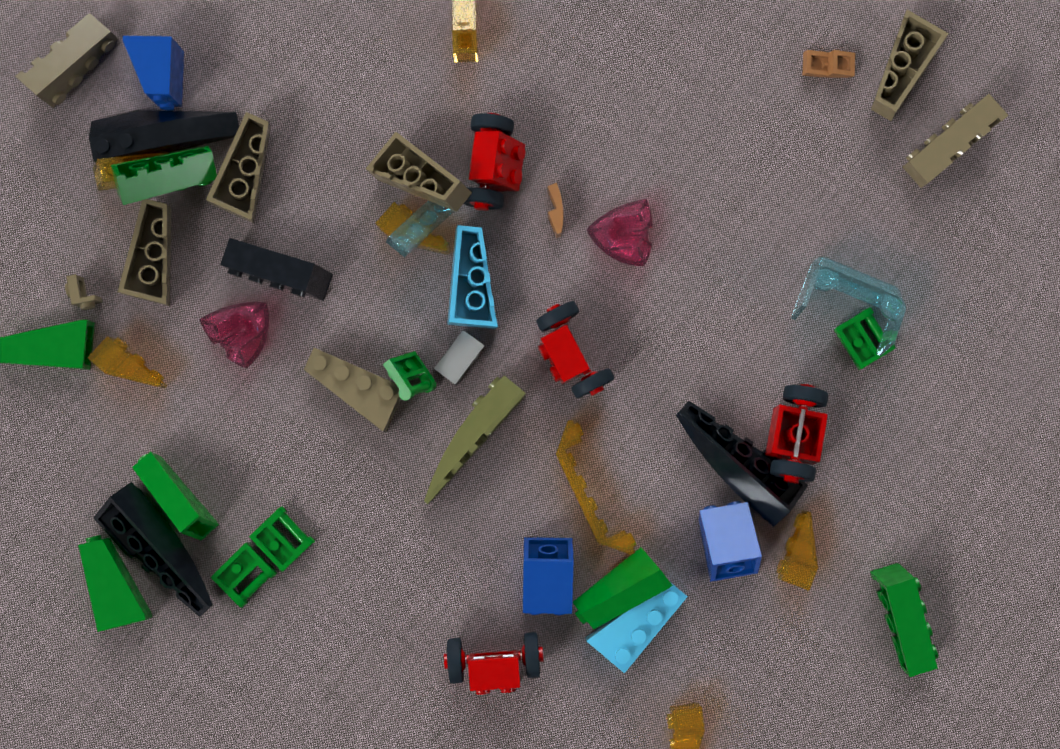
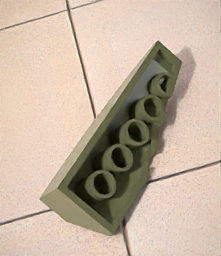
(475, 430)

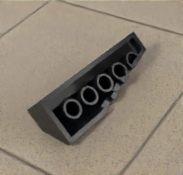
(158, 132)
(741, 465)
(147, 536)

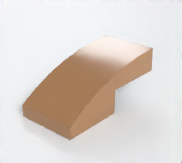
(828, 64)
(555, 216)

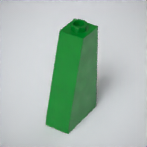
(53, 346)
(174, 497)
(110, 586)
(621, 590)

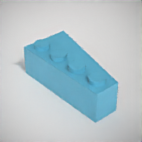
(470, 289)
(630, 633)

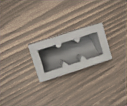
(459, 357)

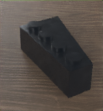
(277, 269)

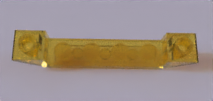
(619, 540)

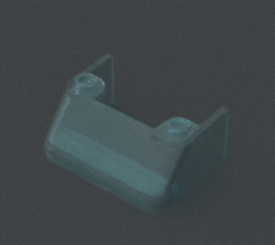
(829, 274)

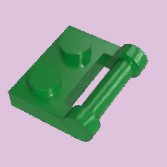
(857, 341)
(406, 368)
(275, 544)
(237, 569)

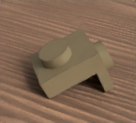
(76, 291)

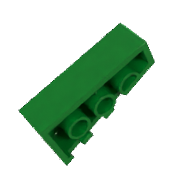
(163, 174)
(906, 619)

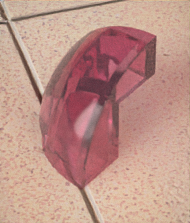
(624, 233)
(239, 330)

